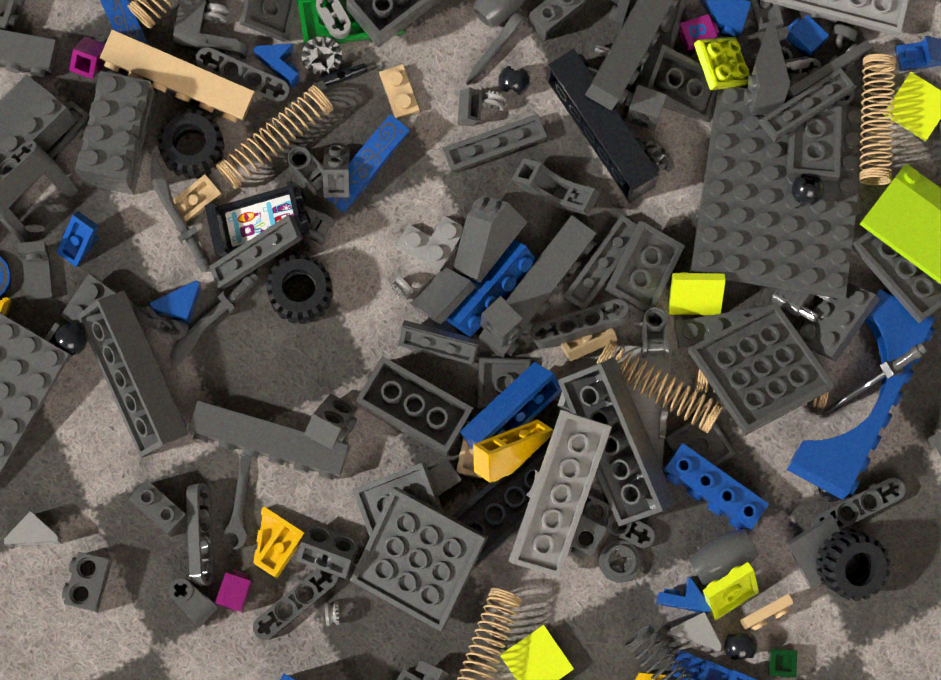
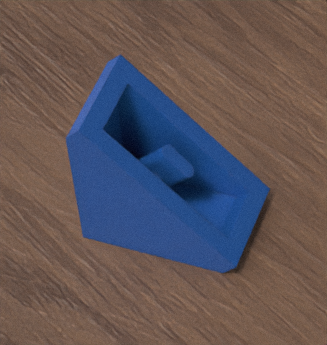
(179, 303)

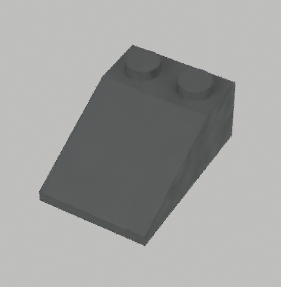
(769, 77)
(678, 79)
(486, 236)

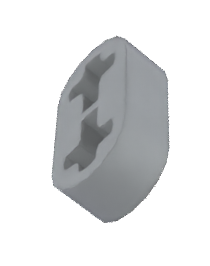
(328, 19)
(798, 64)

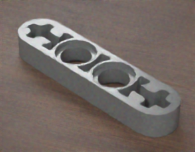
(243, 72)
(581, 327)
(858, 507)
(606, 521)
(199, 534)
(298, 605)

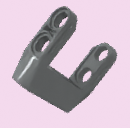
(190, 26)
(18, 173)

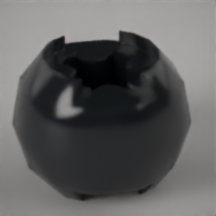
(514, 80)
(807, 189)
(71, 339)
(740, 646)

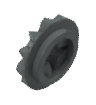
(327, 46)
(658, 153)
(623, 549)

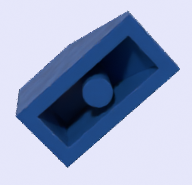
(728, 15)

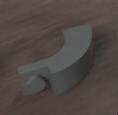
(553, 189)

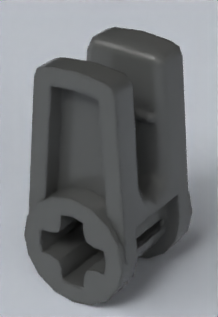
(319, 225)

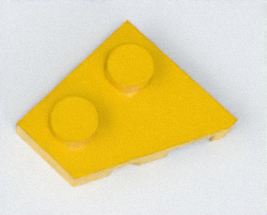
(276, 543)

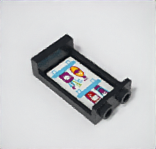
(245, 218)

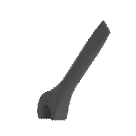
(507, 32)
(236, 524)

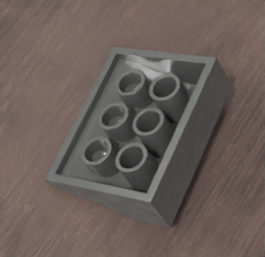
(31, 115)

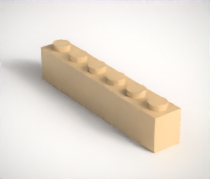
(178, 76)

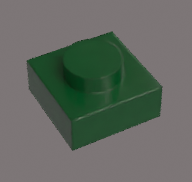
(782, 663)

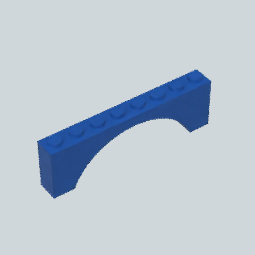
(838, 460)

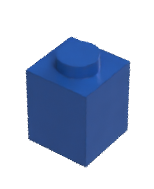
(806, 35)

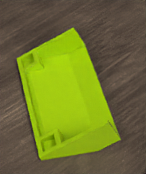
(910, 220)

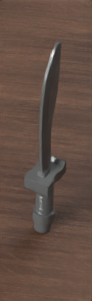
(163, 191)
(188, 342)
(889, 369)

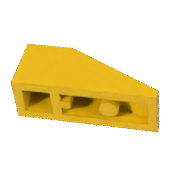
(507, 451)

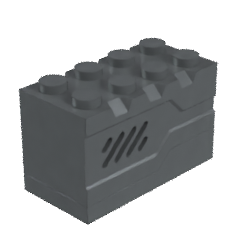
(116, 133)

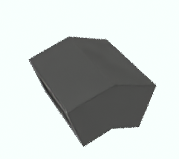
(465, 107)

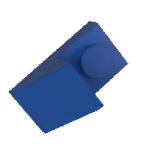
(919, 54)
(274, 57)
(78, 239)
(691, 601)

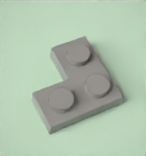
(433, 249)

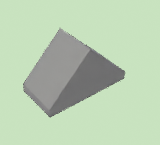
(31, 532)
(697, 632)

